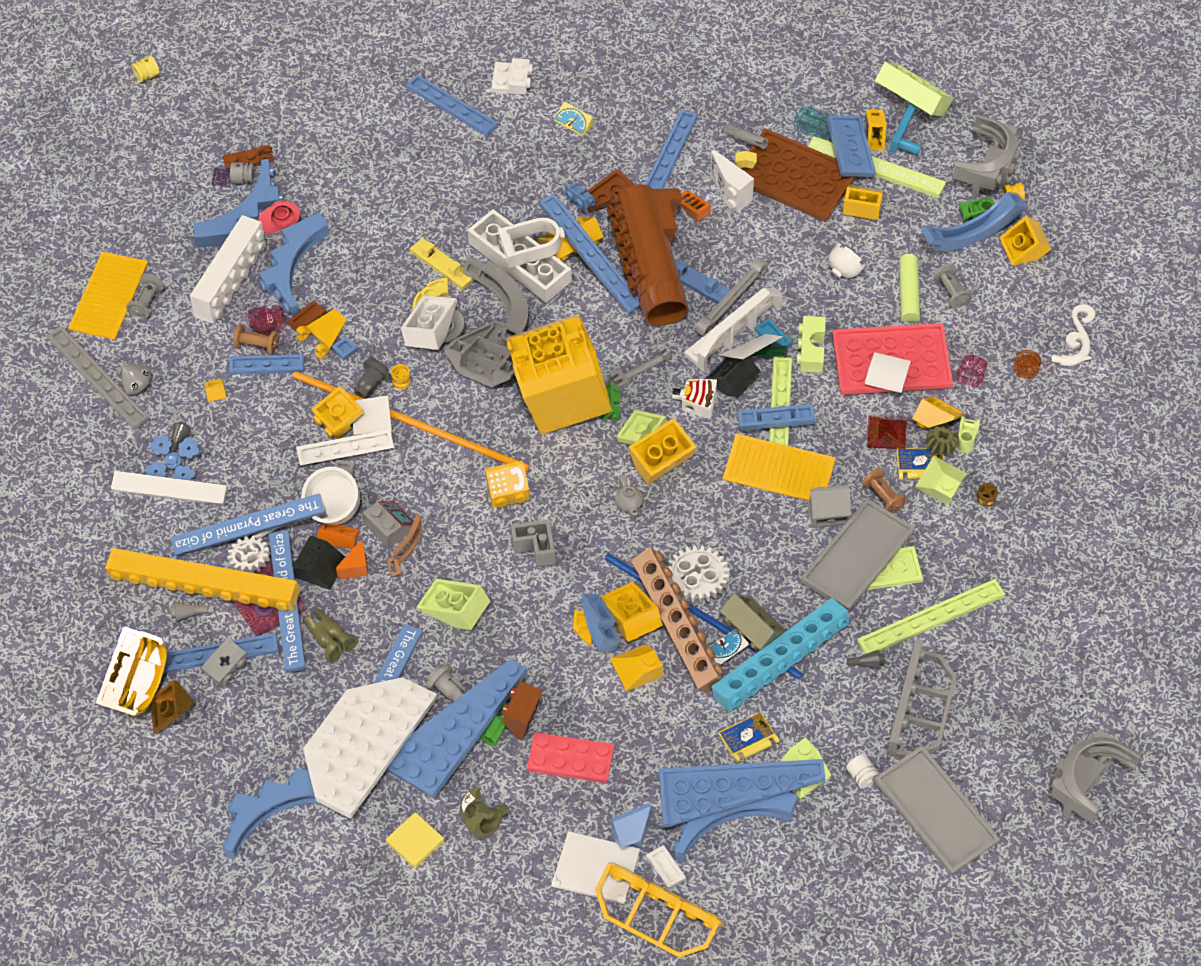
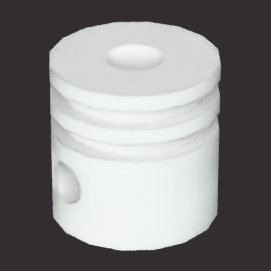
(862, 771)

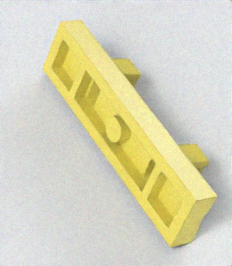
(441, 263)

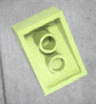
(454, 603)

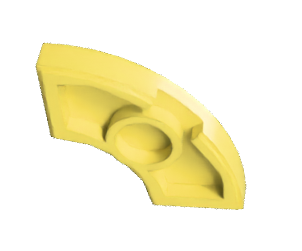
(435, 288)

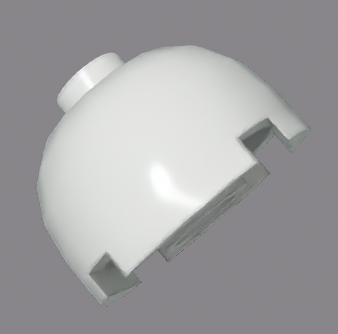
(845, 262)

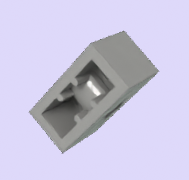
(227, 651)

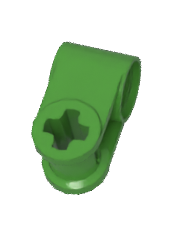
(975, 208)

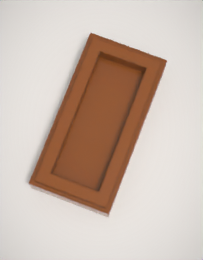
(307, 315)

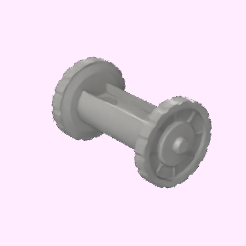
(946, 275)
(139, 307)

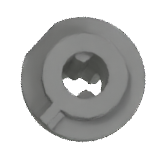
(445, 682)

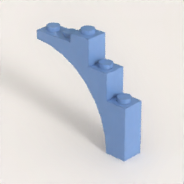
(265, 193)
(295, 241)
(274, 797)
(778, 806)

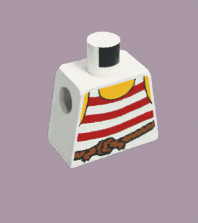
(697, 396)

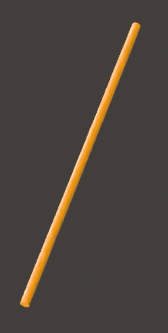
(418, 424)

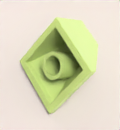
(941, 480)
(805, 751)

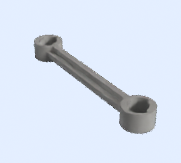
(755, 271)

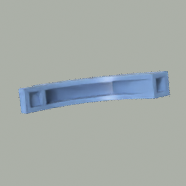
(978, 228)

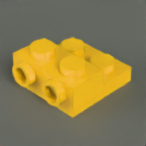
(336, 413)

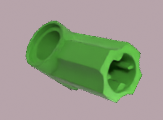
(494, 730)

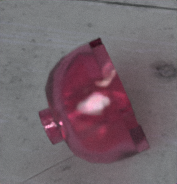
(266, 320)

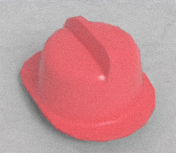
(279, 216)

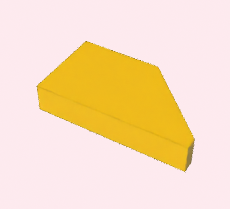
(580, 627)

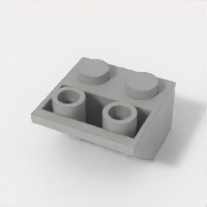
(829, 506)

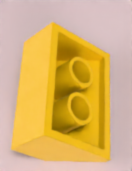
(589, 225)
(661, 451)

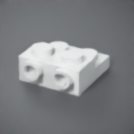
(512, 76)

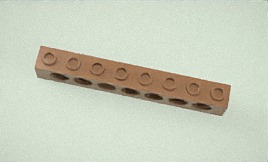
(644, 564)

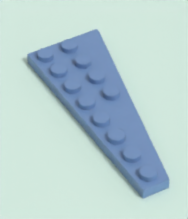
(706, 790)

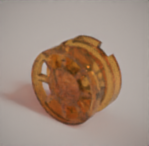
(1027, 365)

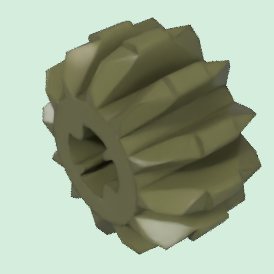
(941, 441)

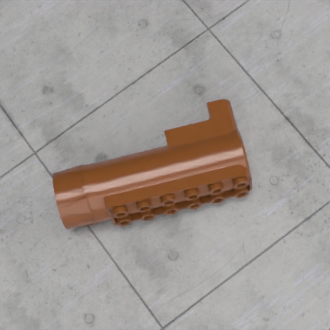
(643, 233)

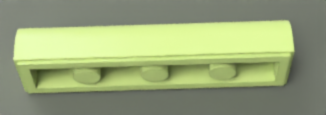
(909, 288)

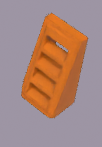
(697, 215)

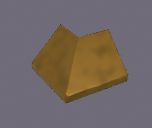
(169, 705)

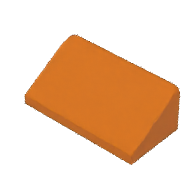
(339, 535)

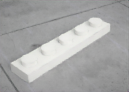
(345, 447)

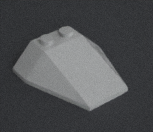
(482, 355)

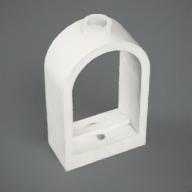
(526, 228)

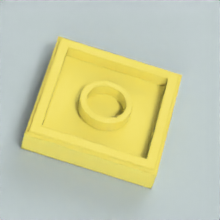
(414, 840)

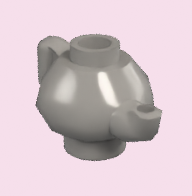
(628, 497)

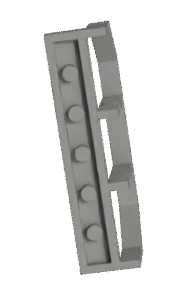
(905, 703)

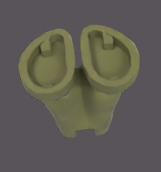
(326, 631)

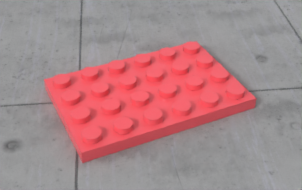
(920, 344)

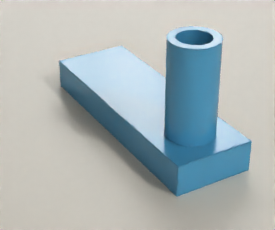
(898, 140)

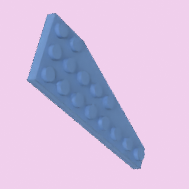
(445, 740)

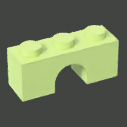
(812, 331)

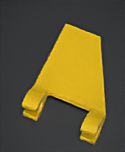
(325, 329)

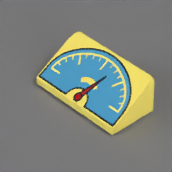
(574, 119)

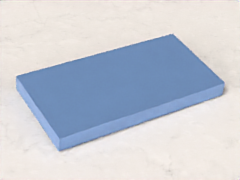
(851, 146)

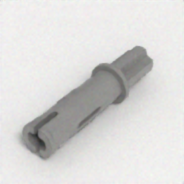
(741, 134)

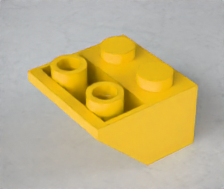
(863, 202)

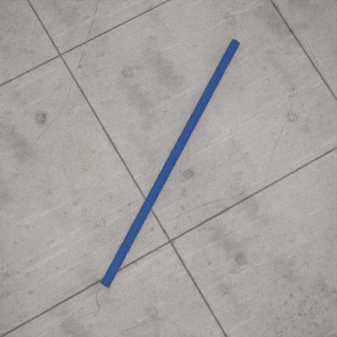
(694, 610)

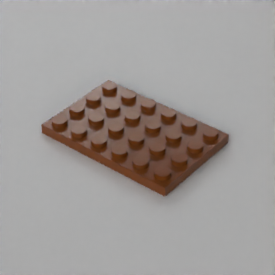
(798, 176)

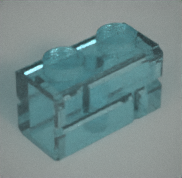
(812, 122)

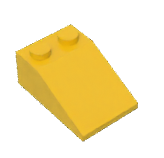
(633, 611)

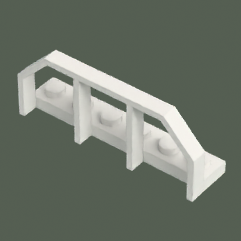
(725, 331)

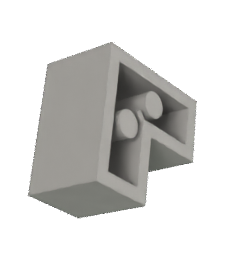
(534, 537)

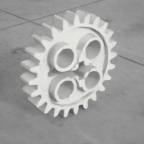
(699, 573)

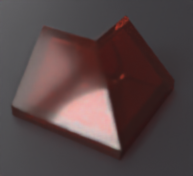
(886, 432)

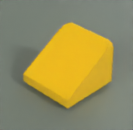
(215, 390)

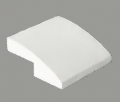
(887, 372)

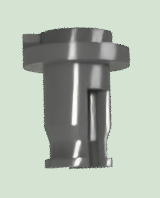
(372, 376)

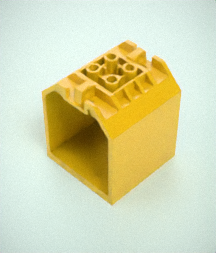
(559, 374)

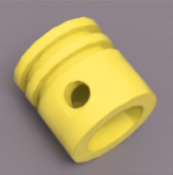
(145, 68)

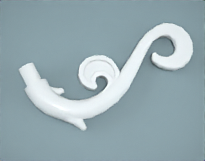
(1073, 337)

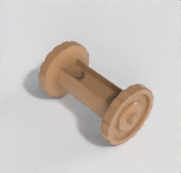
(242, 336)
(876, 481)

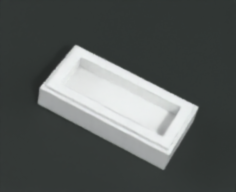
(665, 867)

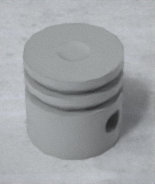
(242, 173)

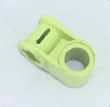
(967, 433)

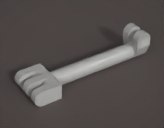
(621, 378)

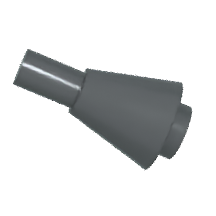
(179, 433)
(872, 659)

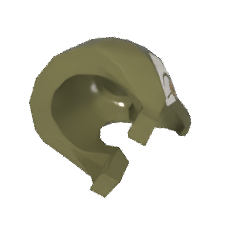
(478, 817)

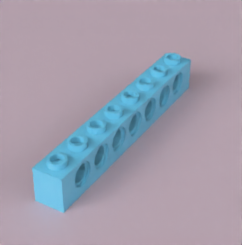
(780, 654)

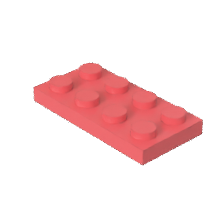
(570, 757)

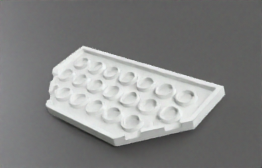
(362, 740)

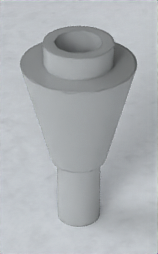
(183, 610)

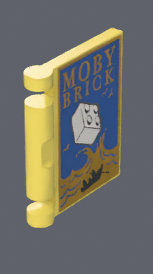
(914, 461)
(748, 737)

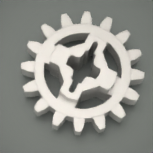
(249, 555)

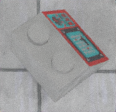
(387, 522)

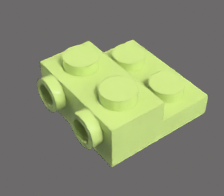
(639, 426)

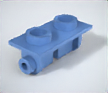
(579, 196)

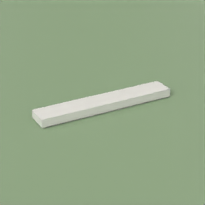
(169, 488)

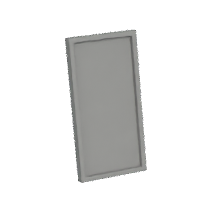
(857, 554)
(936, 810)

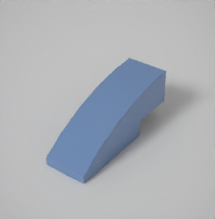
(600, 623)

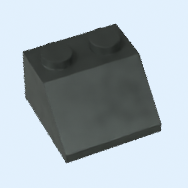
(734, 375)
(318, 563)

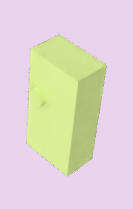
(914, 89)

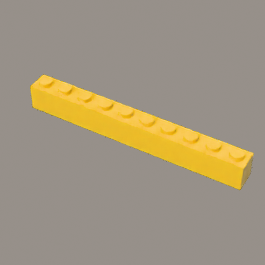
(202, 579)

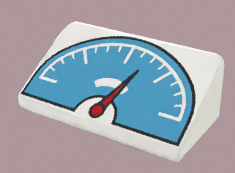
(728, 646)

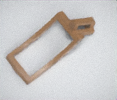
(416, 527)

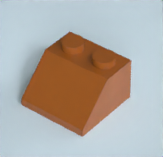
(521, 708)

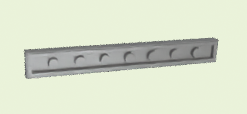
(98, 378)

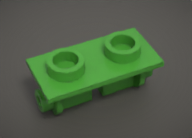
(614, 396)

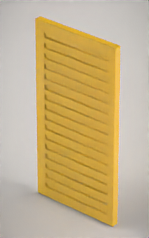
(107, 294)
(777, 467)

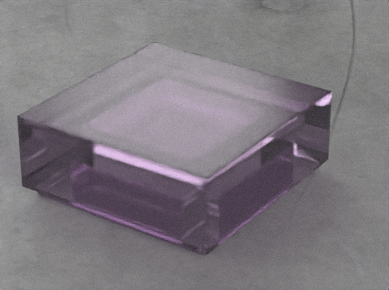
(221, 177)

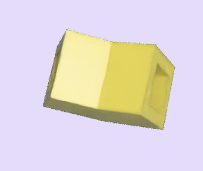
(746, 159)

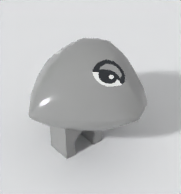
(135, 378)

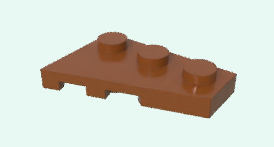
(606, 187)

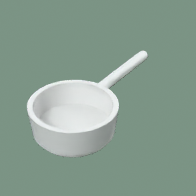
(338, 494)

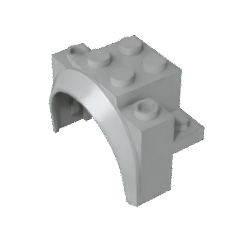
(999, 160)
(1081, 771)

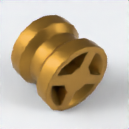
(989, 490)

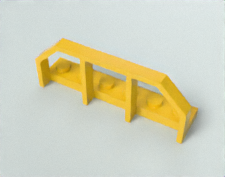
(655, 892)

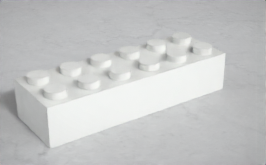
(228, 269)
(541, 277)

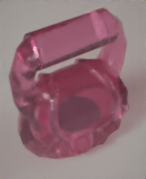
(973, 365)

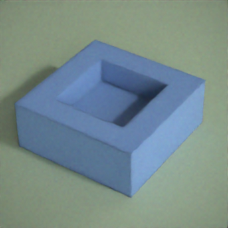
(344, 348)

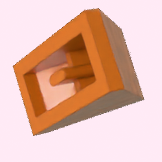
(353, 564)

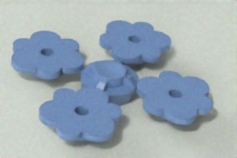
(172, 459)

